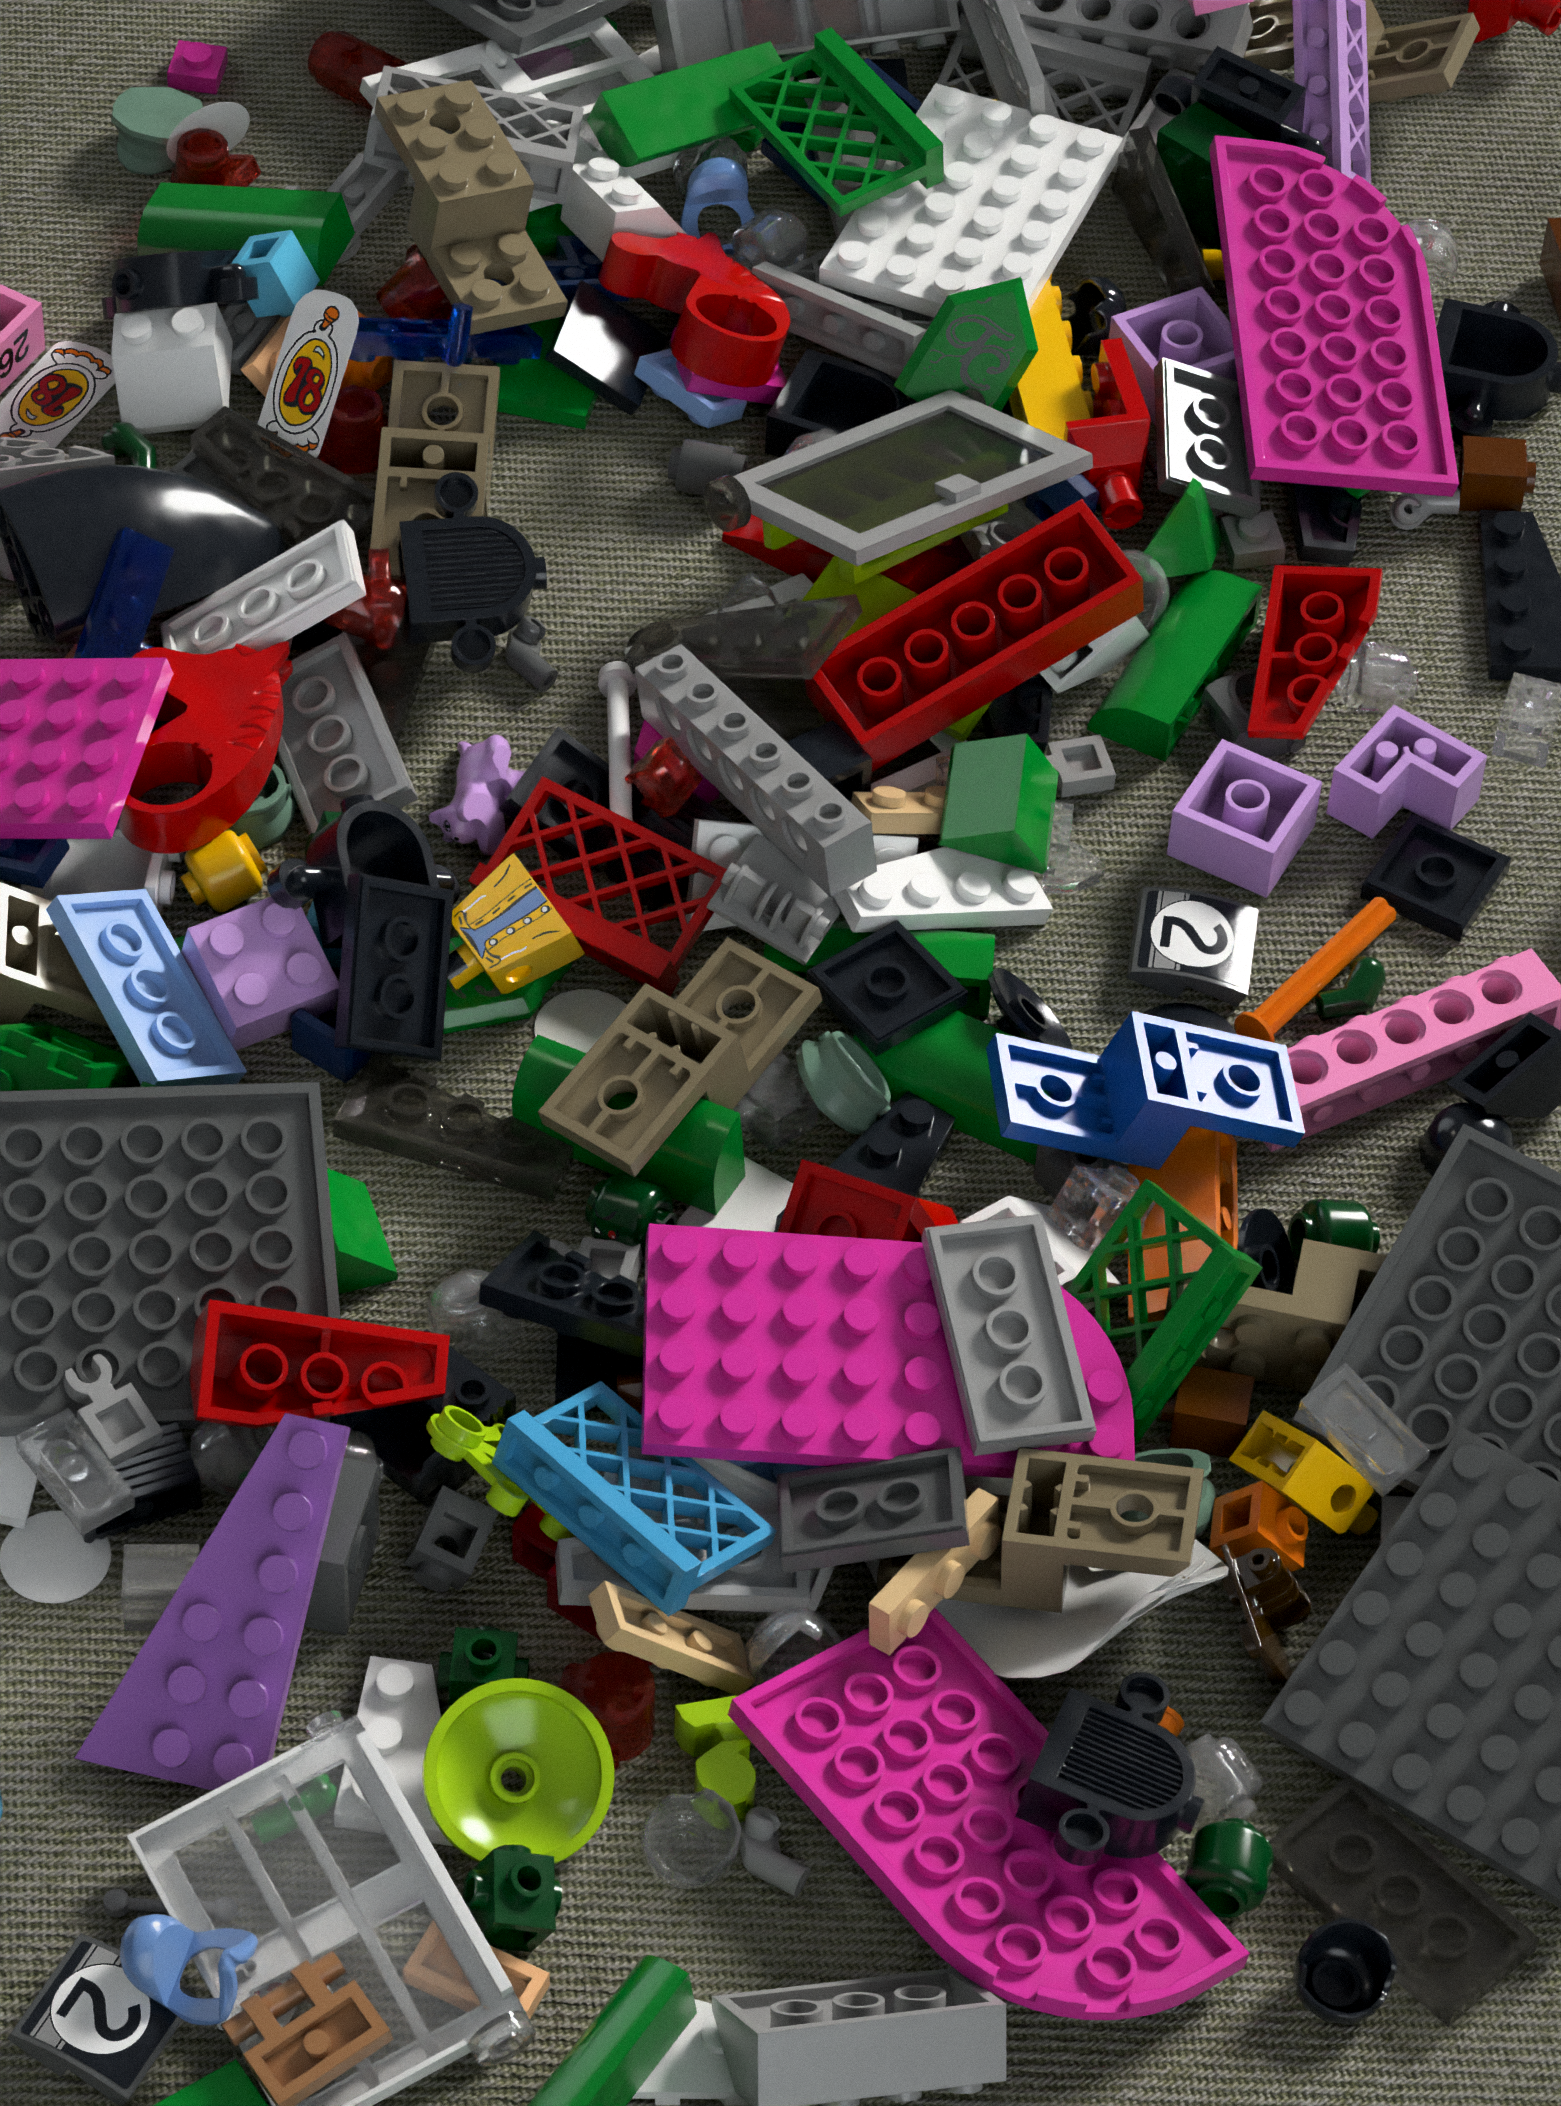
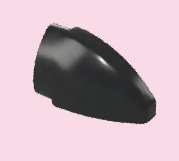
(67, 519)

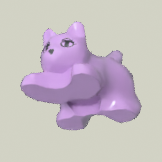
(480, 791)

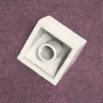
(609, 201)
(171, 366)

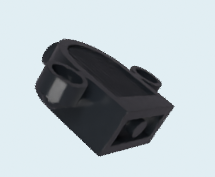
(1244, 95)
(178, 281)
(1494, 365)
(830, 396)
(465, 575)
(366, 840)
(1112, 1776)

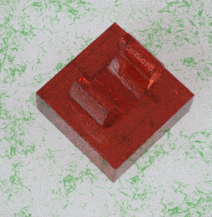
(664, 777)

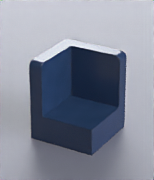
(315, 1041)

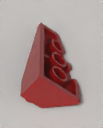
(272, 1362)

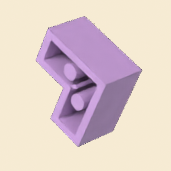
(1407, 767)

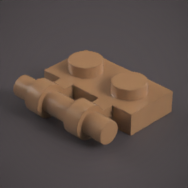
(317, 2044)

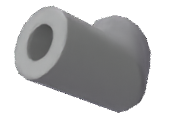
(762, 1852)

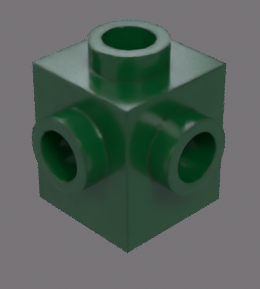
(480, 1658)
(514, 1897)

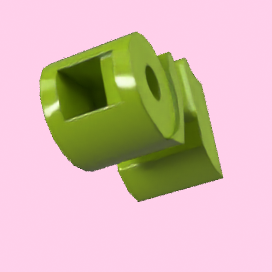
(725, 1751)

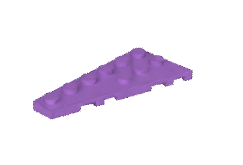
(223, 1654)

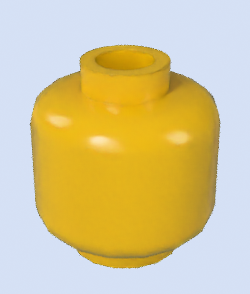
(224, 871)

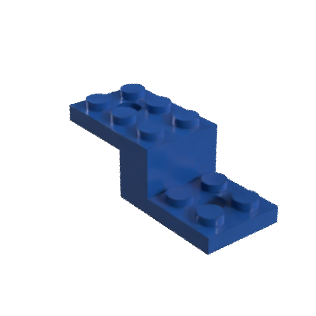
(1144, 1090)

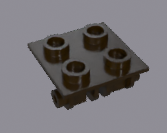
(1270, 1604)

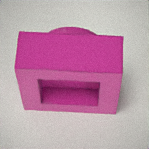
(197, 67)

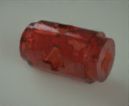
(342, 60)

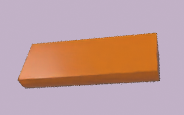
(1204, 1181)

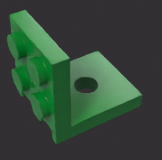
(56, 1058)

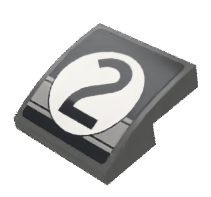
(1192, 942)
(95, 2022)

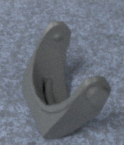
(1231, 718)

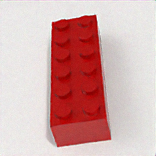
(977, 634)

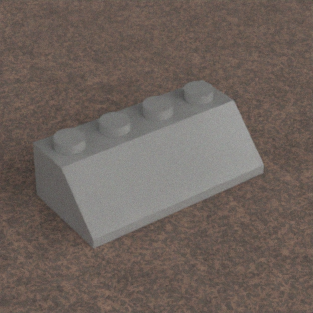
(862, 2039)

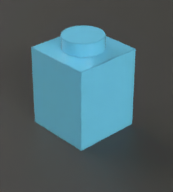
(280, 270)

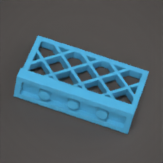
(609, 1515)

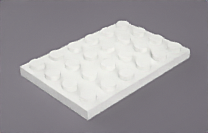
(1002, 212)

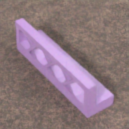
(1321, 59)

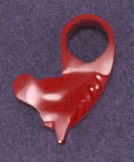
(728, 317)
(220, 733)

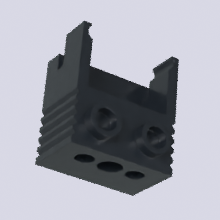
(402, 1434)

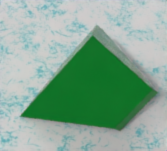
(1188, 535)

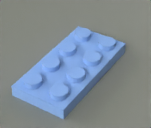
(145, 989)

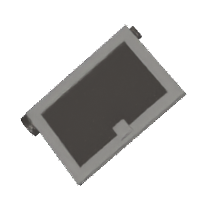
(898, 477)

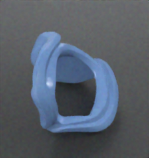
(712, 183)
(159, 1948)

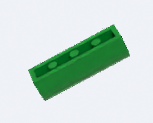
(680, 107)
(224, 218)
(1182, 656)
(963, 954)
(952, 1072)
(696, 1163)
(624, 2039)

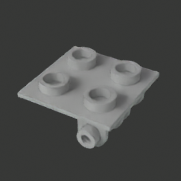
(775, 901)

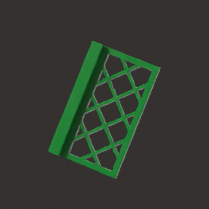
(870, 109)
(1195, 1312)

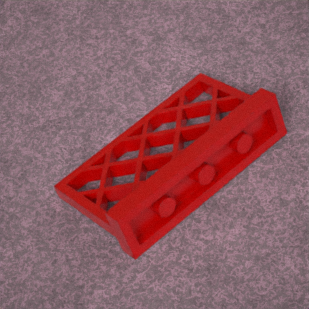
(599, 938)

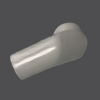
(1412, 509)

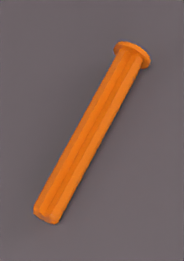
(1316, 972)

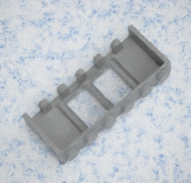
(712, 28)

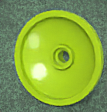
(541, 1737)

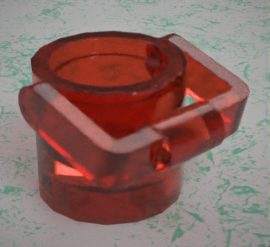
(621, 1698)

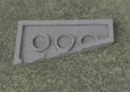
(749, 1586)

